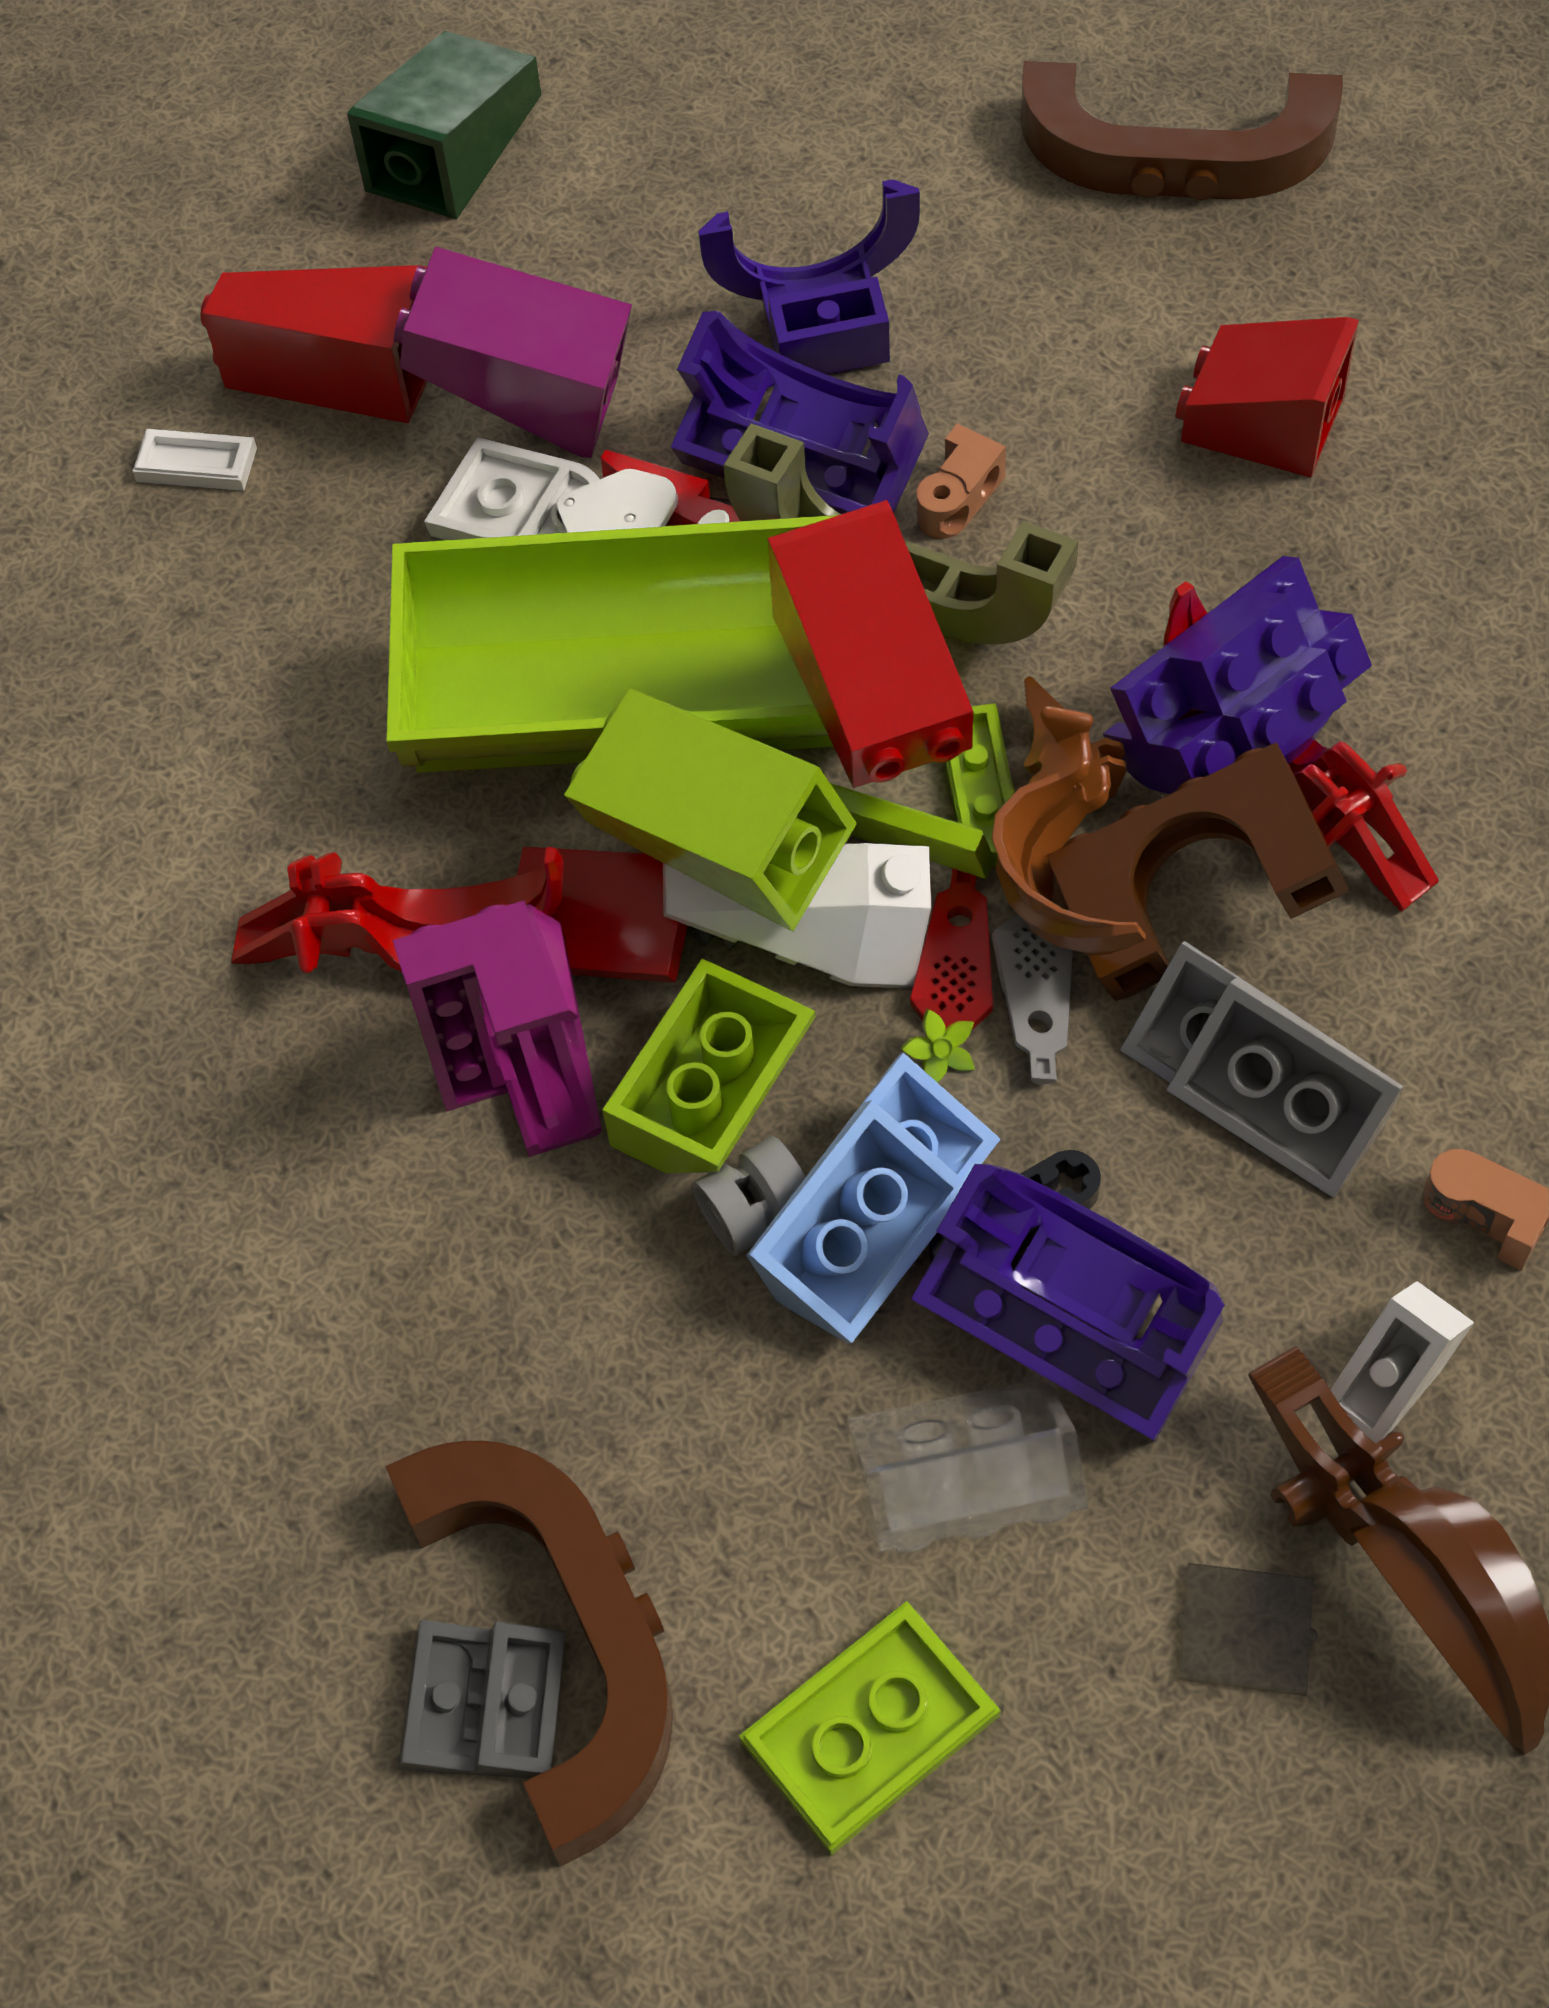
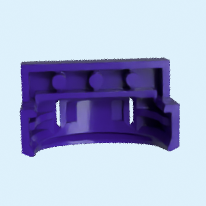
(854, 437)
(1089, 1272)

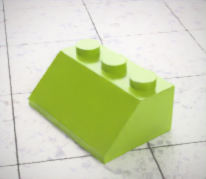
(704, 1072)

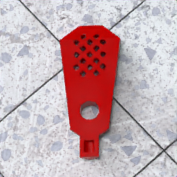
(956, 946)

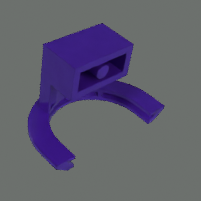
(825, 311)

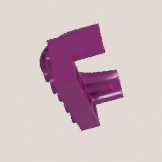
(530, 1025)

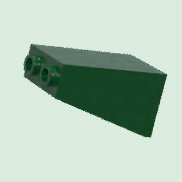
(442, 122)

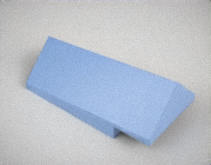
(871, 1201)

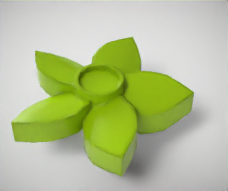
(940, 1046)

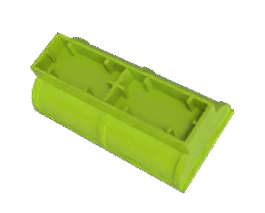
(534, 639)

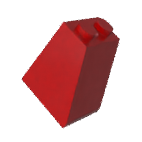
(1270, 391)

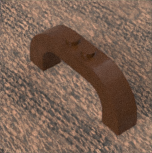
(1177, 159)
(503, 1484)

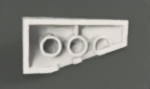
(858, 928)

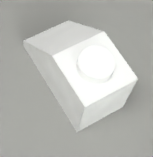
(1399, 1359)

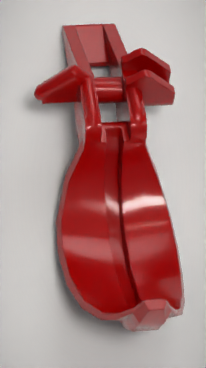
(1343, 795)
(349, 910)

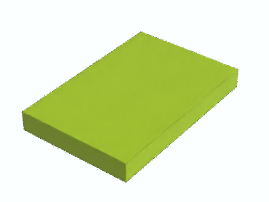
(869, 1727)

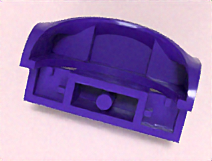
(1259, 669)

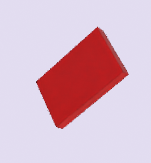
(614, 915)

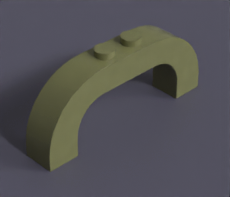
(969, 601)

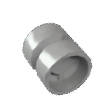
(770, 1179)

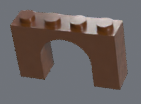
(1245, 802)

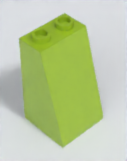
(713, 806)

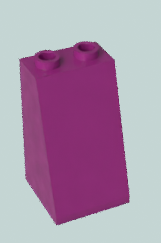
(516, 345)

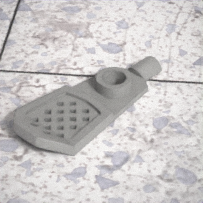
(1035, 997)

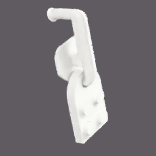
(526, 492)

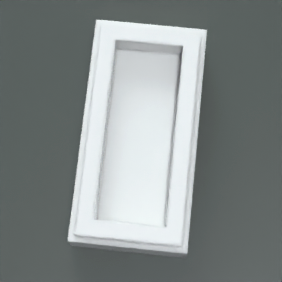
(195, 459)

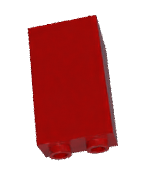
(315, 337)
(868, 644)

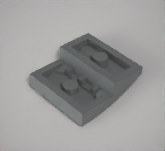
(482, 1700)

